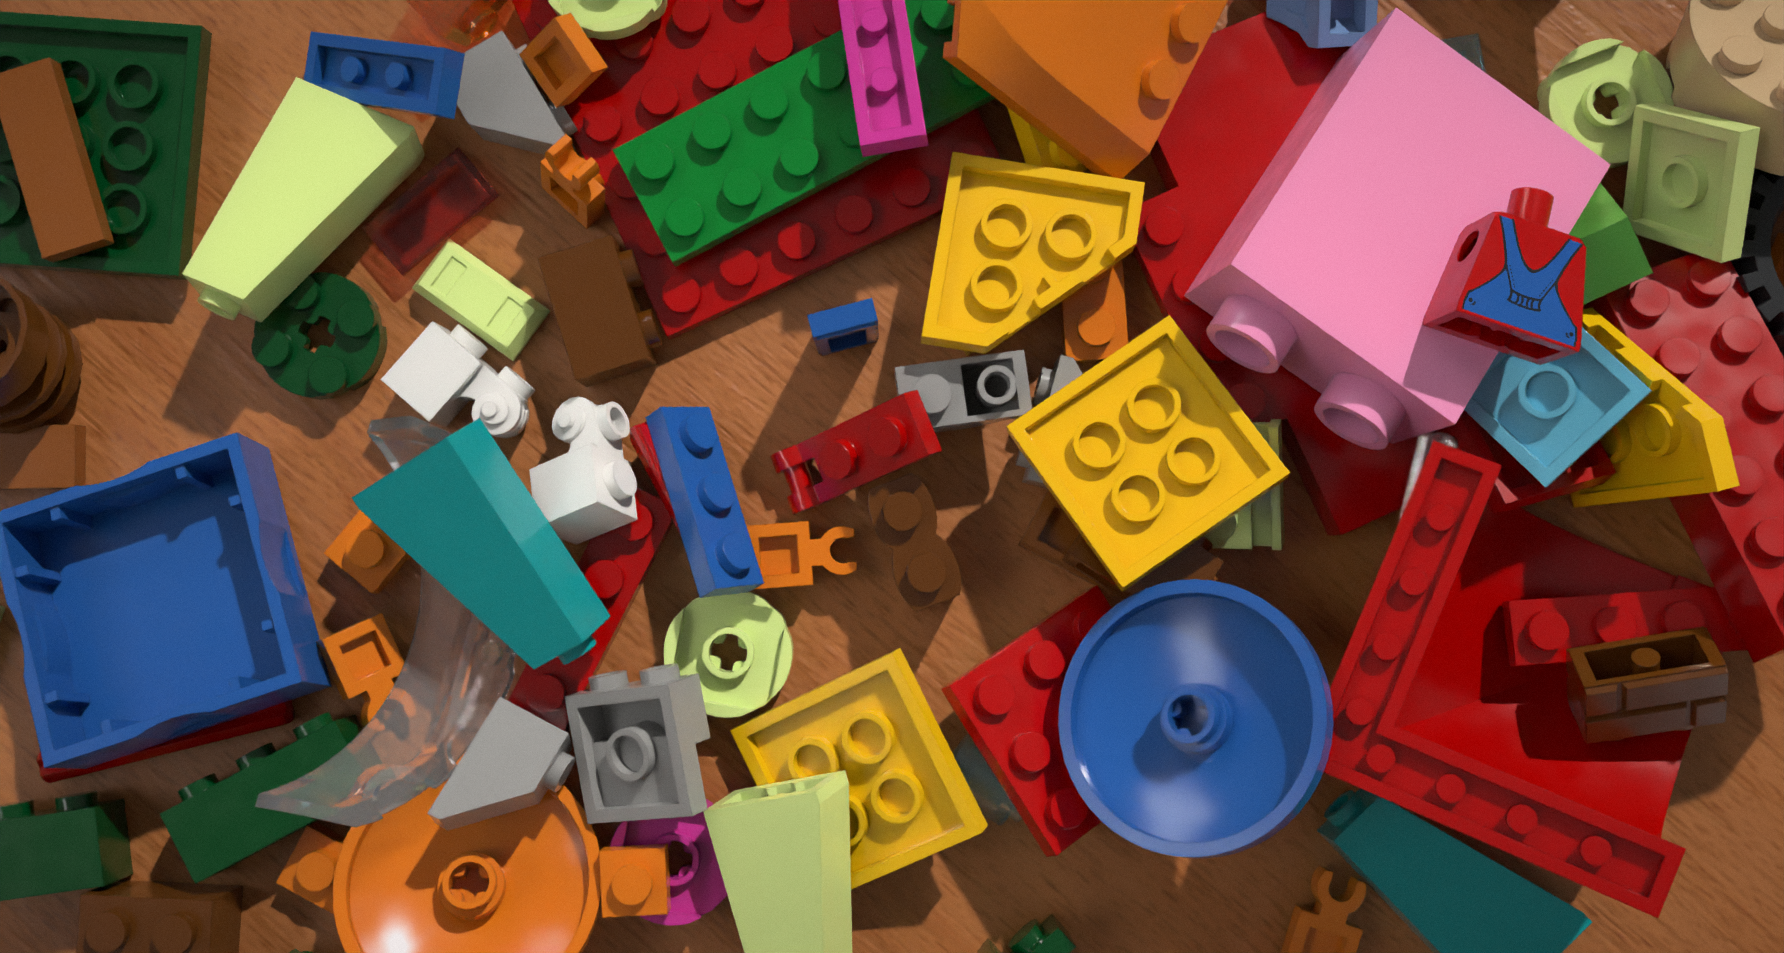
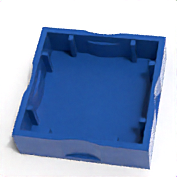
(158, 603)

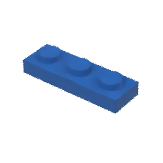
(386, 73)
(704, 501)

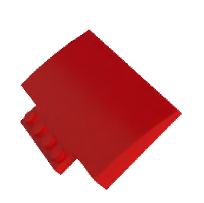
(1210, 157)

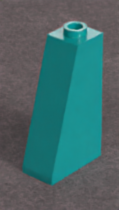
(489, 545)
(1442, 886)

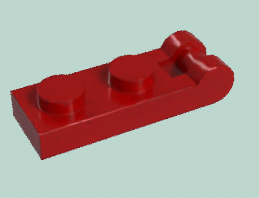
(858, 451)

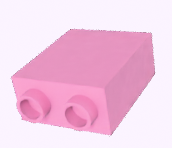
(1359, 223)

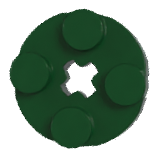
(331, 371)

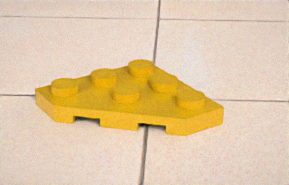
(1020, 244)
(1667, 442)

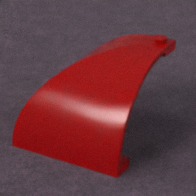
(1489, 746)

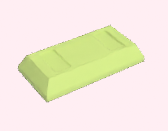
(481, 299)

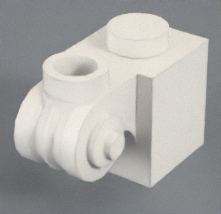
(447, 372)
(592, 483)

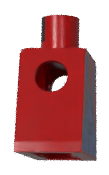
(1514, 283)

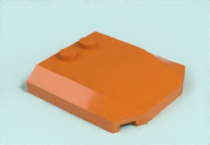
(1085, 70)

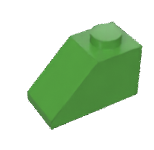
(1611, 245)

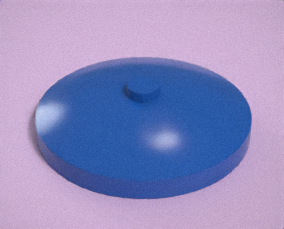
(1195, 719)

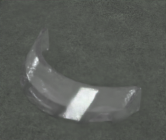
(435, 706)

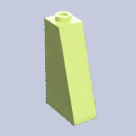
(298, 199)
(787, 863)

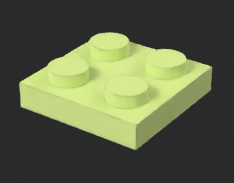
(1690, 179)

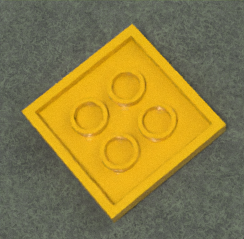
(1147, 452)
(899, 768)

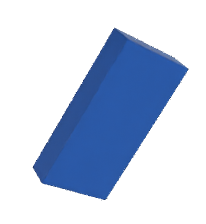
(844, 327)

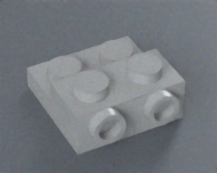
(639, 744)

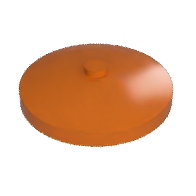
(480, 888)

